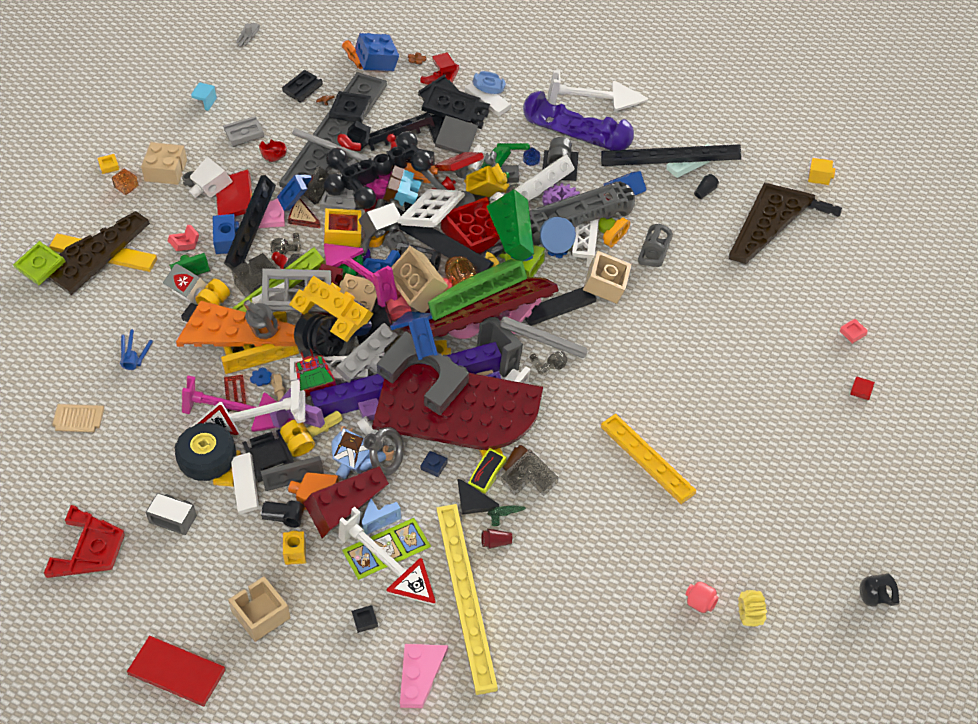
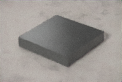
(456, 135)

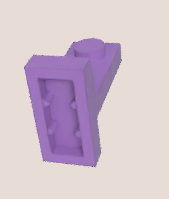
(313, 415)

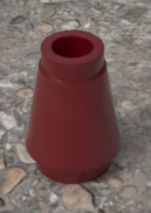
(495, 538)

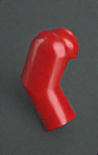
(345, 142)
(279, 259)

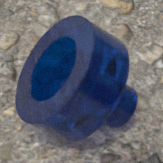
(531, 157)

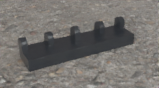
(396, 129)

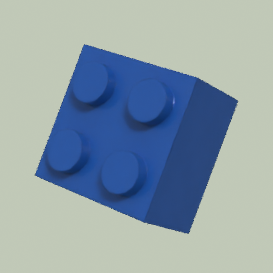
(376, 52)

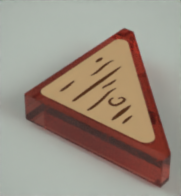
(302, 216)

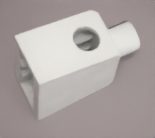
(209, 179)

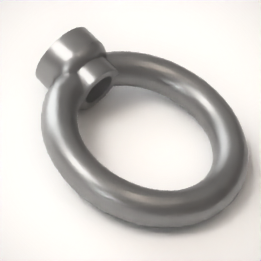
(373, 444)

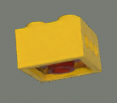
(342, 227)

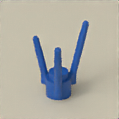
(130, 359)

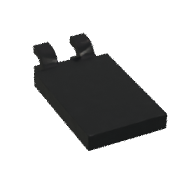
(455, 104)

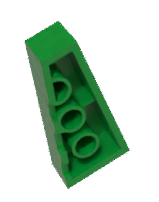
(513, 224)

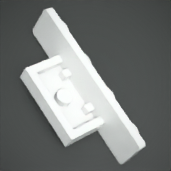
(546, 178)

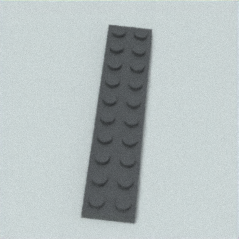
(315, 155)

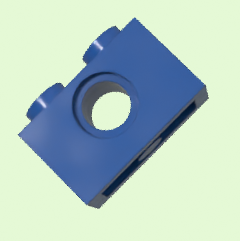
(224, 232)

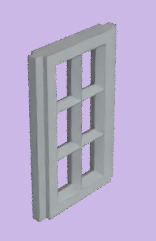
(292, 274)

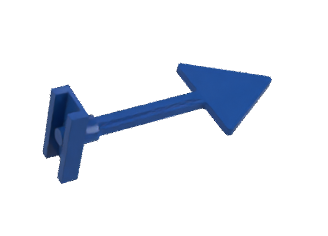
(420, 332)

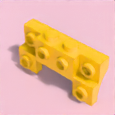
(342, 306)

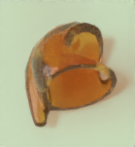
(459, 269)

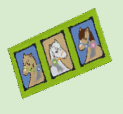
(398, 542)

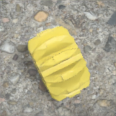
(752, 608)

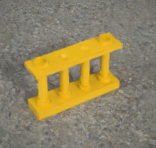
(258, 355)

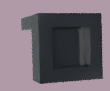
(359, 133)

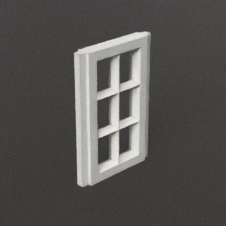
(425, 200)

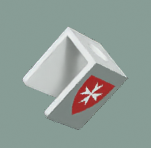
(184, 283)

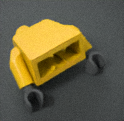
(485, 180)

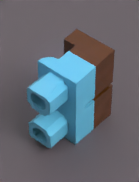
(401, 186)

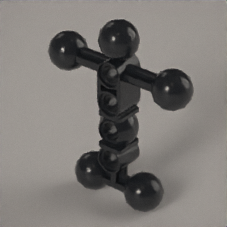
(366, 171)

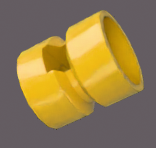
(214, 292)
(297, 438)

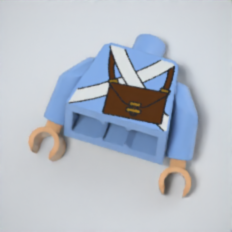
(352, 455)

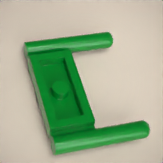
(503, 152)

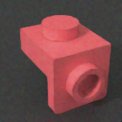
(185, 240)

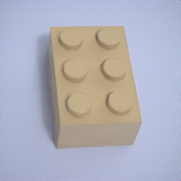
(417, 279)

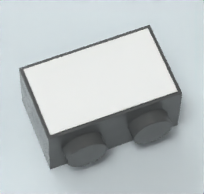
(380, 220)
(171, 513)

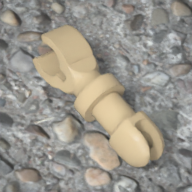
(278, 387)

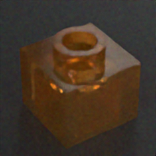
(125, 181)

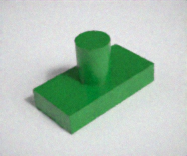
(196, 264)

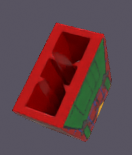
(313, 373)

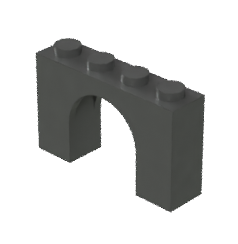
(451, 376)

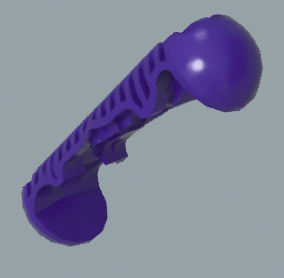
(603, 133)

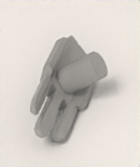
(248, 33)

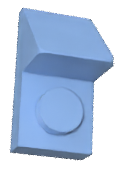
(376, 519)

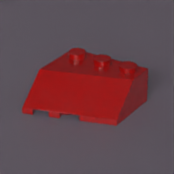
(471, 226)

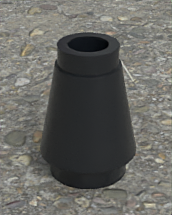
(706, 186)

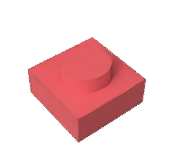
(853, 331)

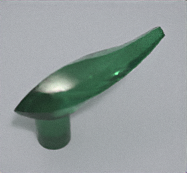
(503, 511)

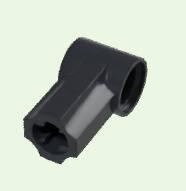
(288, 513)

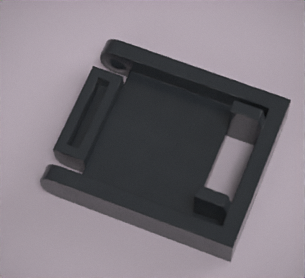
(268, 452)

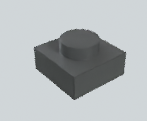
(513, 170)

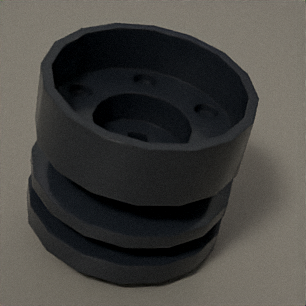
(314, 333)

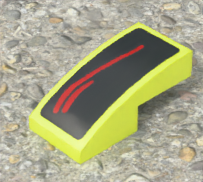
(486, 470)

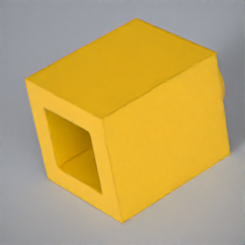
(821, 171)

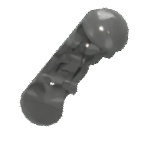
(585, 207)

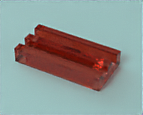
(242, 386)

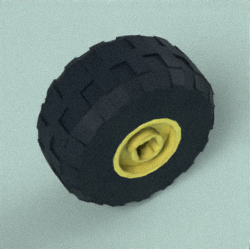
(205, 451)

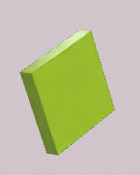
(39, 263)

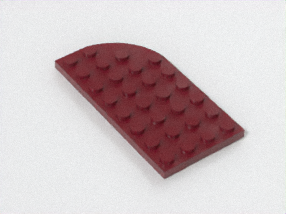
(507, 299)
(481, 416)

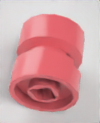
(397, 307)

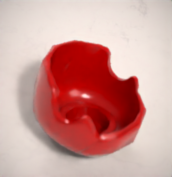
(273, 150)

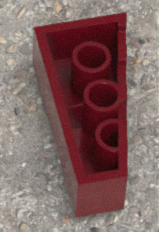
(336, 501)

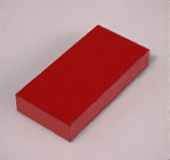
(444, 63)

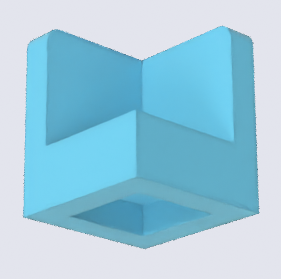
(205, 93)

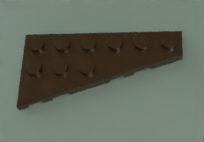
(769, 215)
(93, 252)

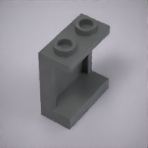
(506, 341)

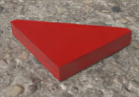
(449, 75)

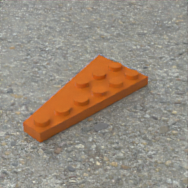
(228, 328)

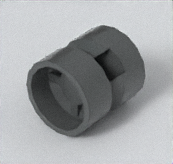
(558, 147)

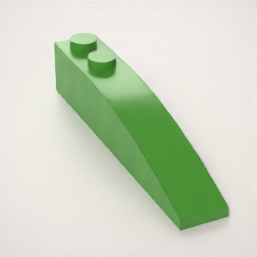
(477, 288)

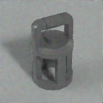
(654, 249)
(260, 316)

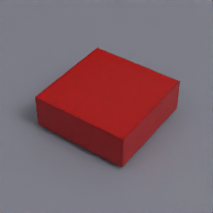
(862, 388)

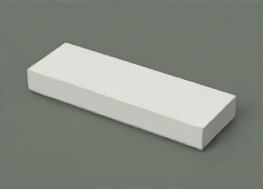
(497, 104)
(244, 483)

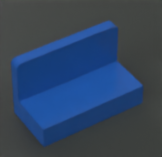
(633, 180)
(293, 191)

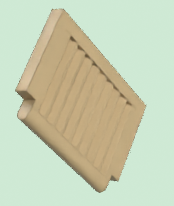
(77, 417)

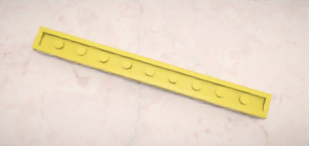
(466, 600)

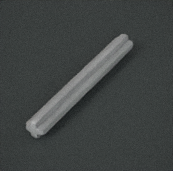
(543, 337)

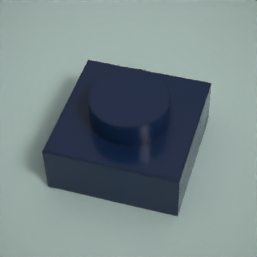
(434, 463)

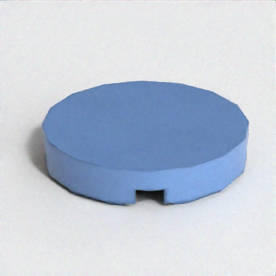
(489, 82)
(557, 235)

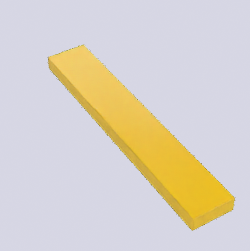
(126, 257)
(648, 459)

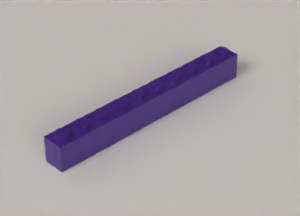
(347, 395)

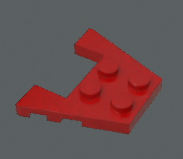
(95, 549)

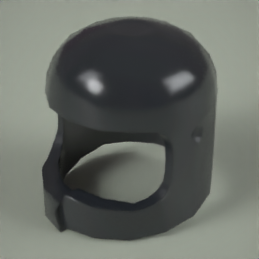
(874, 590)

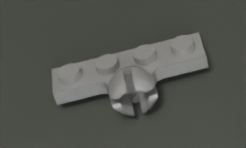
(367, 353)

